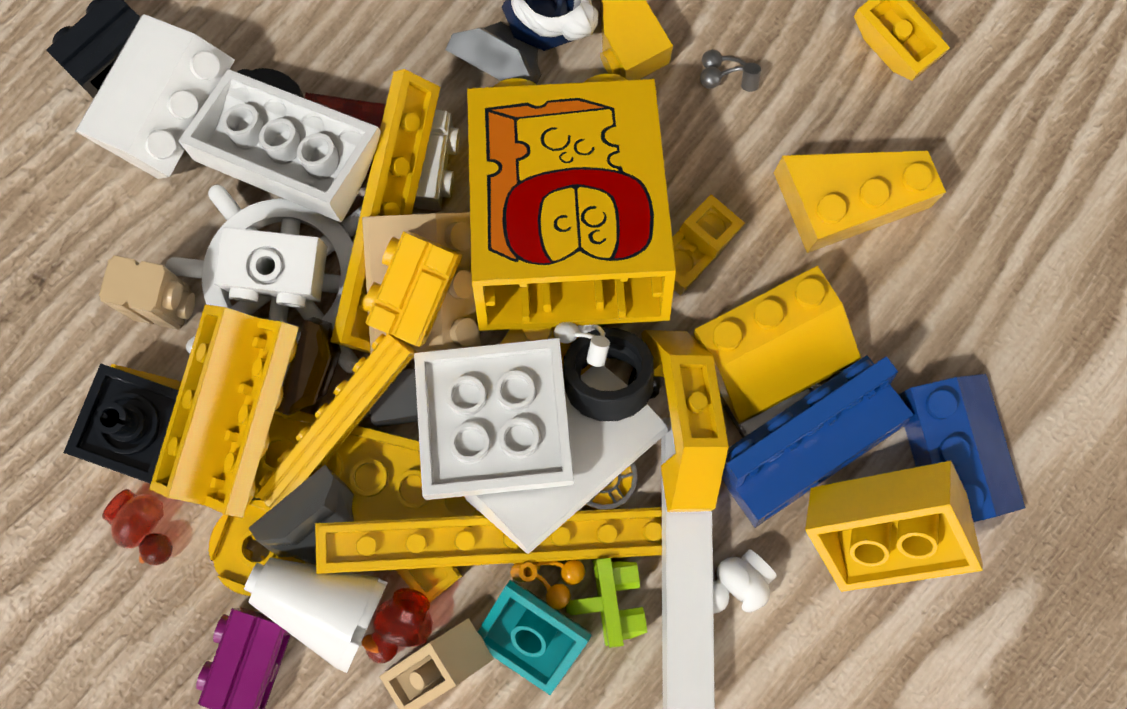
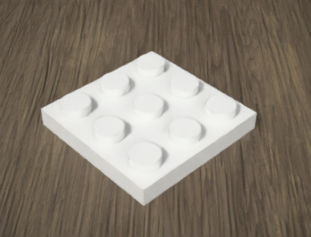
(492, 419)

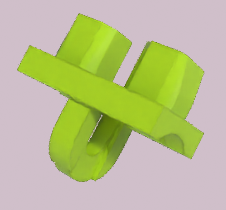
(616, 623)

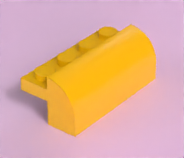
(224, 410)

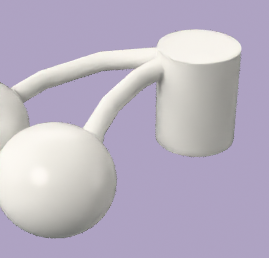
(598, 345)

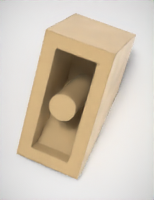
(437, 667)

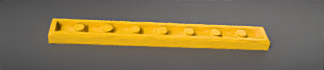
(479, 542)

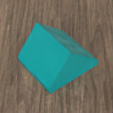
(532, 637)

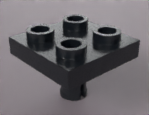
(123, 423)

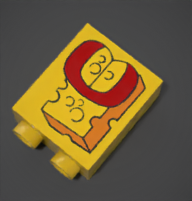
(568, 204)

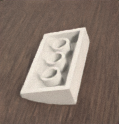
(282, 144)
(598, 456)

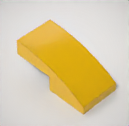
(701, 240)

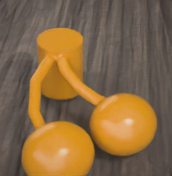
(558, 594)

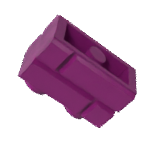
(244, 661)

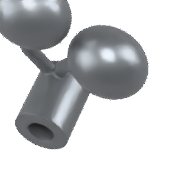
(712, 76)

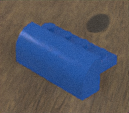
(814, 439)

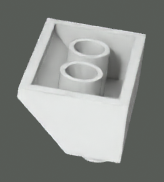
(153, 95)

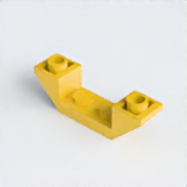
(697, 420)

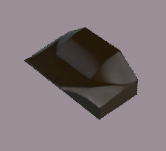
(311, 367)

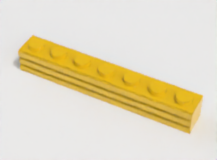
(337, 419)

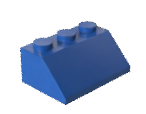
(961, 425)

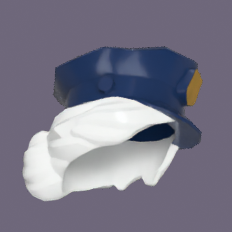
(550, 22)

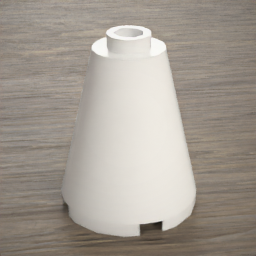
(318, 609)

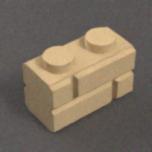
(146, 292)

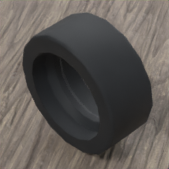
(610, 404)

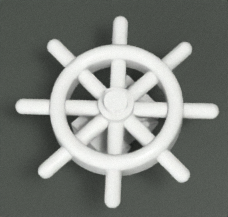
(272, 265)

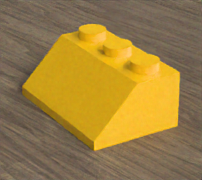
(779, 344)
(894, 527)

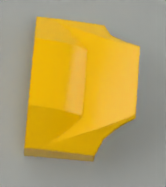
(901, 35)

